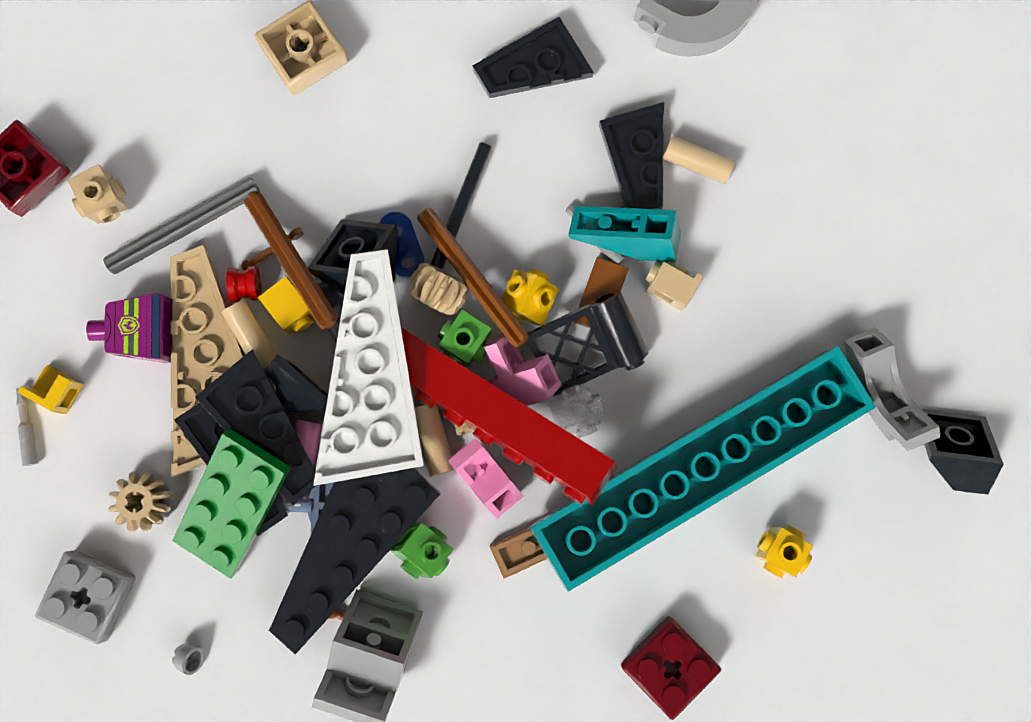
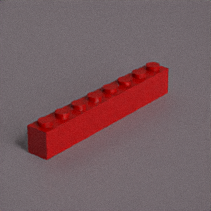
(506, 422)

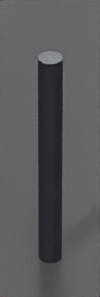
(464, 198)

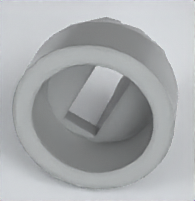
(187, 664)

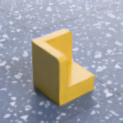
(53, 390)

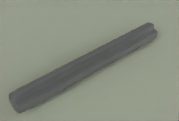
(180, 226)

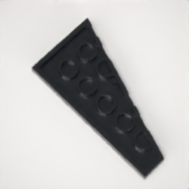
(349, 539)

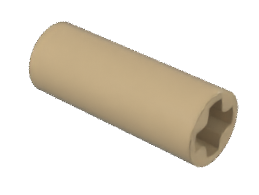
(699, 159)
(249, 332)
(433, 440)

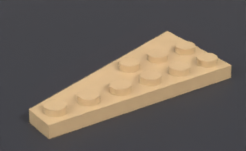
(201, 343)

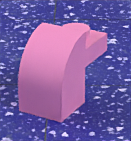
(524, 380)
(485, 478)

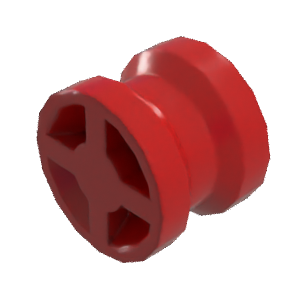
(243, 284)

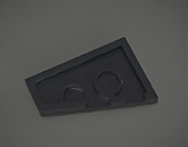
(534, 62)
(636, 155)

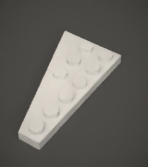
(369, 400)

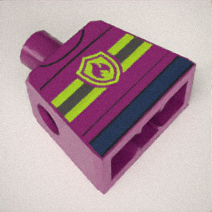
(136, 328)

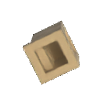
(672, 284)

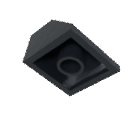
(350, 238)
(295, 389)
(964, 452)

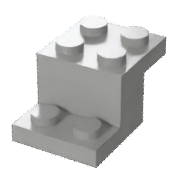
(367, 659)

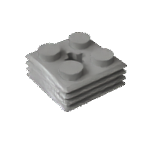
(63, 602)

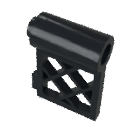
(613, 330)

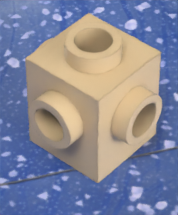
(98, 195)

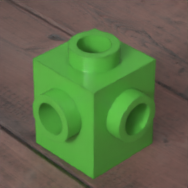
(467, 328)
(423, 551)

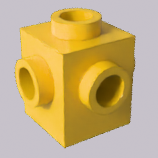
(530, 296)
(772, 546)

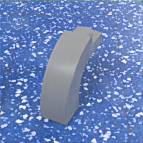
(694, 34)
(895, 413)

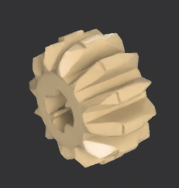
(437, 288)
(127, 501)

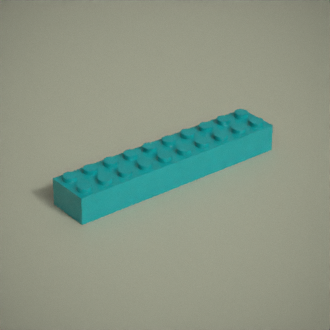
(702, 467)

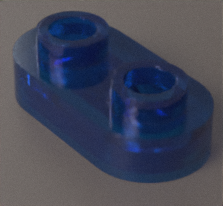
(407, 245)

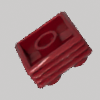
(40, 169)
(694, 667)

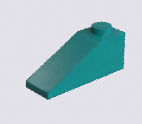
(628, 231)

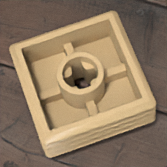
(298, 27)

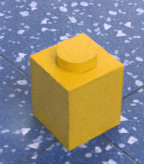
(287, 306)

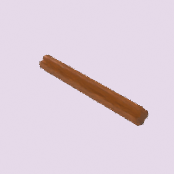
(291, 261)
(473, 277)

